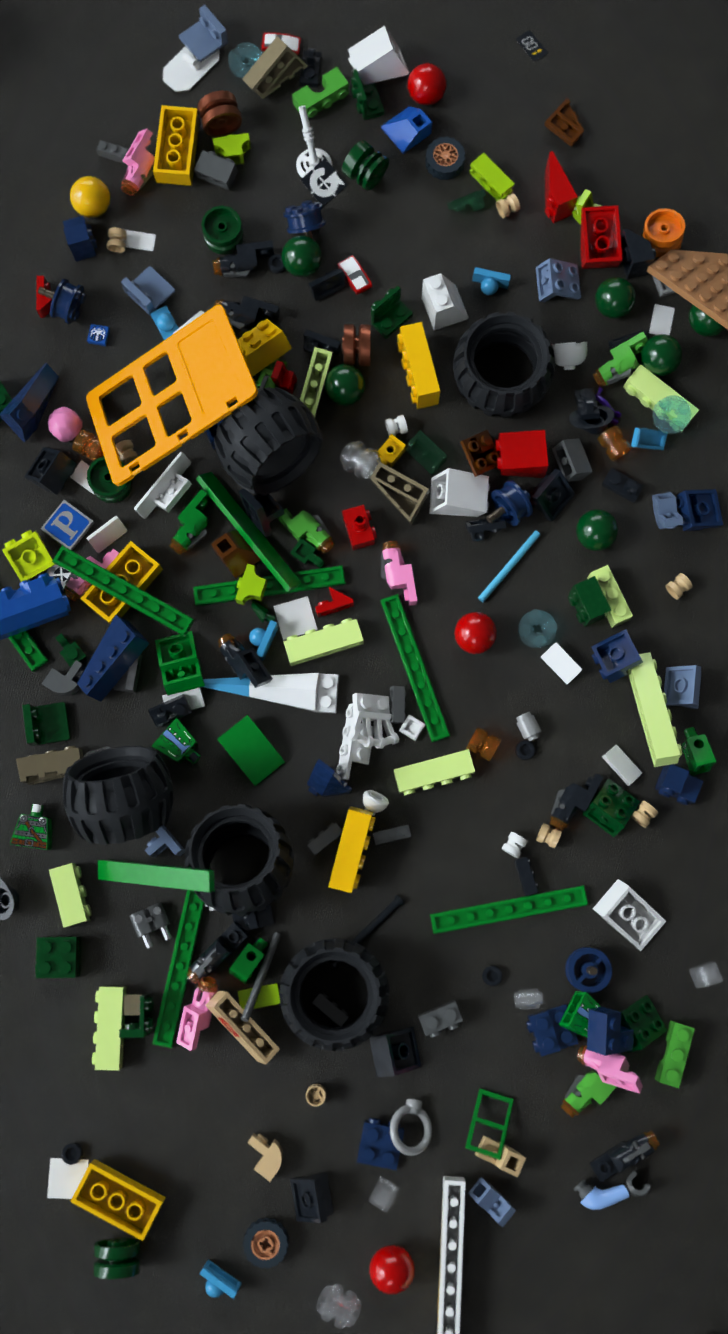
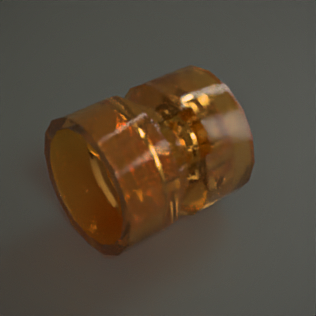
(614, 443)
(87, 445)
(490, 744)

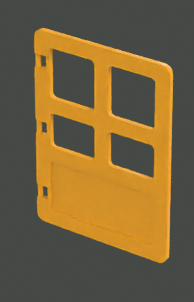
(208, 375)

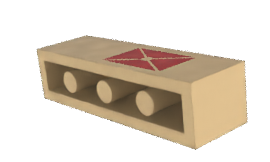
(247, 1033)

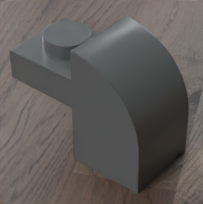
(66, 684)

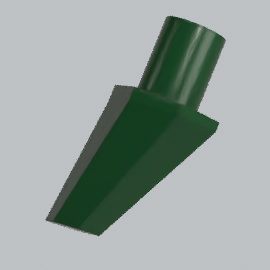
(262, 612)

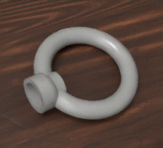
(412, 1107)

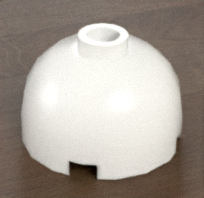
(570, 354)

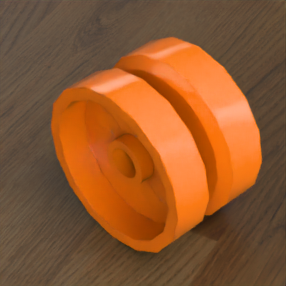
(664, 230)

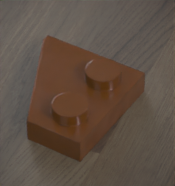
(565, 124)

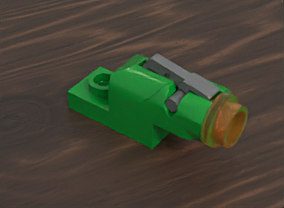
(193, 524)

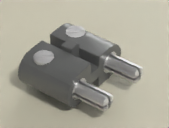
(149, 920)

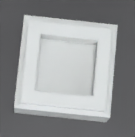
(412, 727)

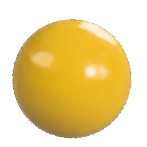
(90, 196)

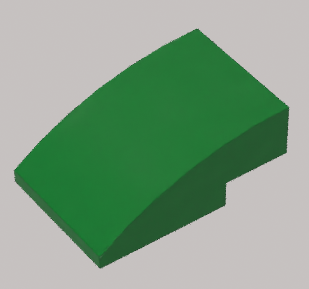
(179, 663)
(251, 750)

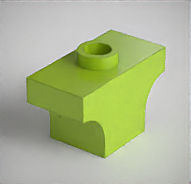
(232, 146)
(250, 586)
(267, 996)

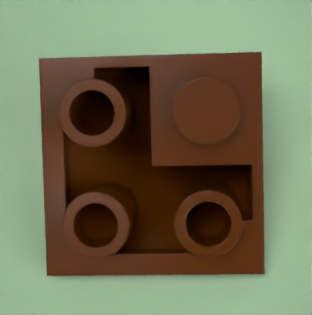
(480, 452)
(235, 552)

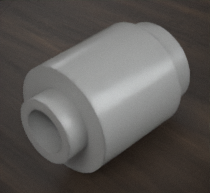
(528, 726)

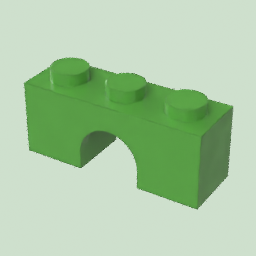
(335, 88)
(673, 1063)

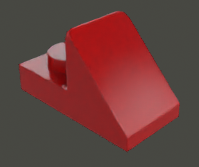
(42, 303)
(338, 603)

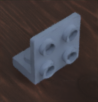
(204, 36)
(557, 278)
(148, 289)

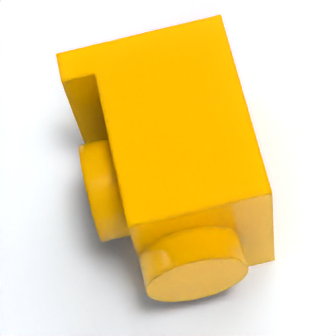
(398, 449)

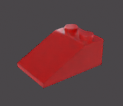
(559, 193)
(600, 237)

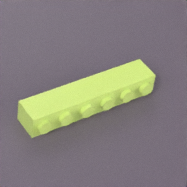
(654, 713)

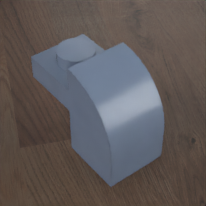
(666, 511)
(492, 1201)

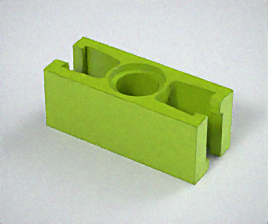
(491, 177)

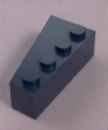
(112, 658)

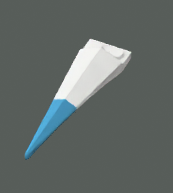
(305, 691)

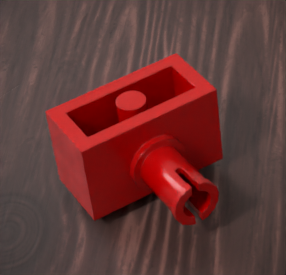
(358, 527)

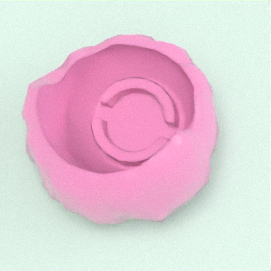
(64, 424)

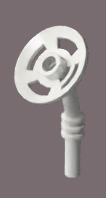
(313, 157)

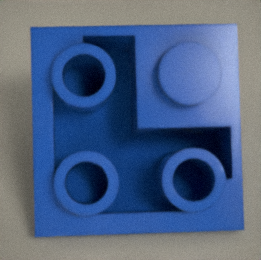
(408, 128)

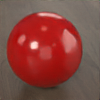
(427, 84)
(475, 633)
(392, 1269)

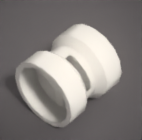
(391, 425)
(514, 845)

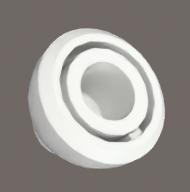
(374, 801)

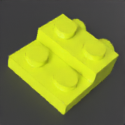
(28, 555)

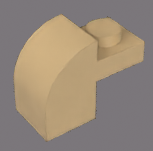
(272, 1156)
(510, 1161)

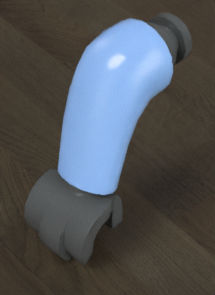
(599, 1199)

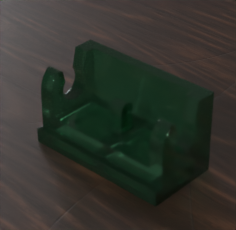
(426, 452)

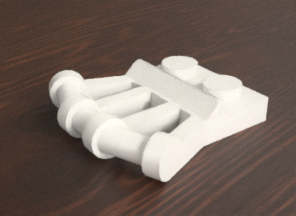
(376, 709)

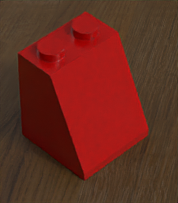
(522, 453)

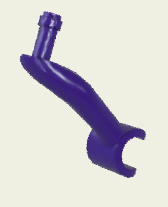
(604, 402)

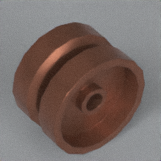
(219, 113)
(356, 344)

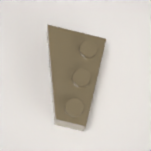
(273, 68)
(400, 490)
(47, 766)

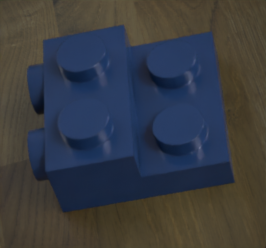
(699, 509)
(616, 656)
(548, 1033)
(376, 1145)

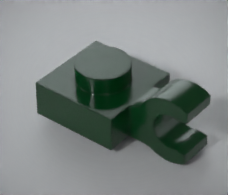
(305, 552)
(70, 652)

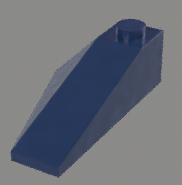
(28, 406)
(326, 782)

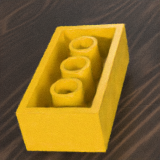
(176, 145)
(263, 345)
(418, 365)
(130, 565)
(350, 849)
(118, 1199)

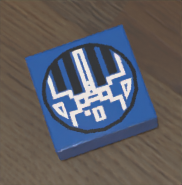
(98, 335)

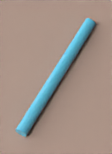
(509, 566)

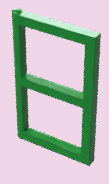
(488, 1123)

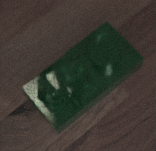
(475, 200)

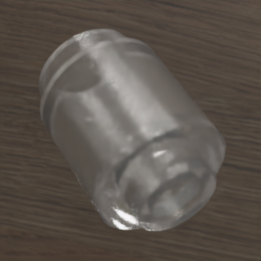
(528, 999)

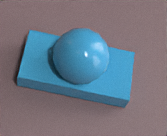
(490, 280)
(164, 322)
(648, 439)
(263, 638)
(219, 1281)

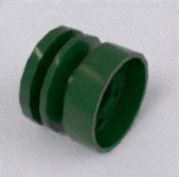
(365, 165)

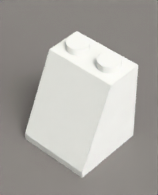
(377, 58)
(442, 302)
(459, 493)

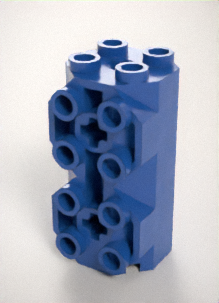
(31, 605)

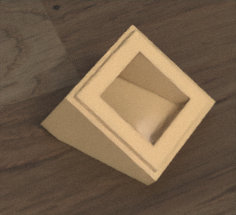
(131, 1004)

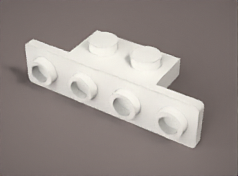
(167, 488)
(351, 750)

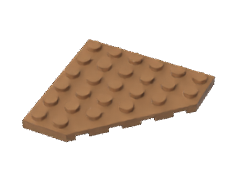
(698, 279)

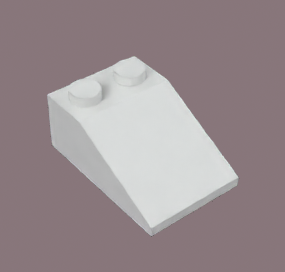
(629, 914)

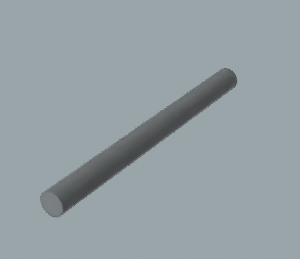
(261, 977)

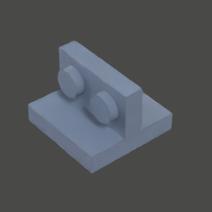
(683, 686)
(165, 840)

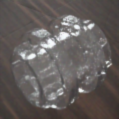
(360, 459)
(340, 1306)

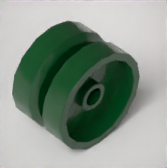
(222, 229)
(101, 485)
(116, 1258)

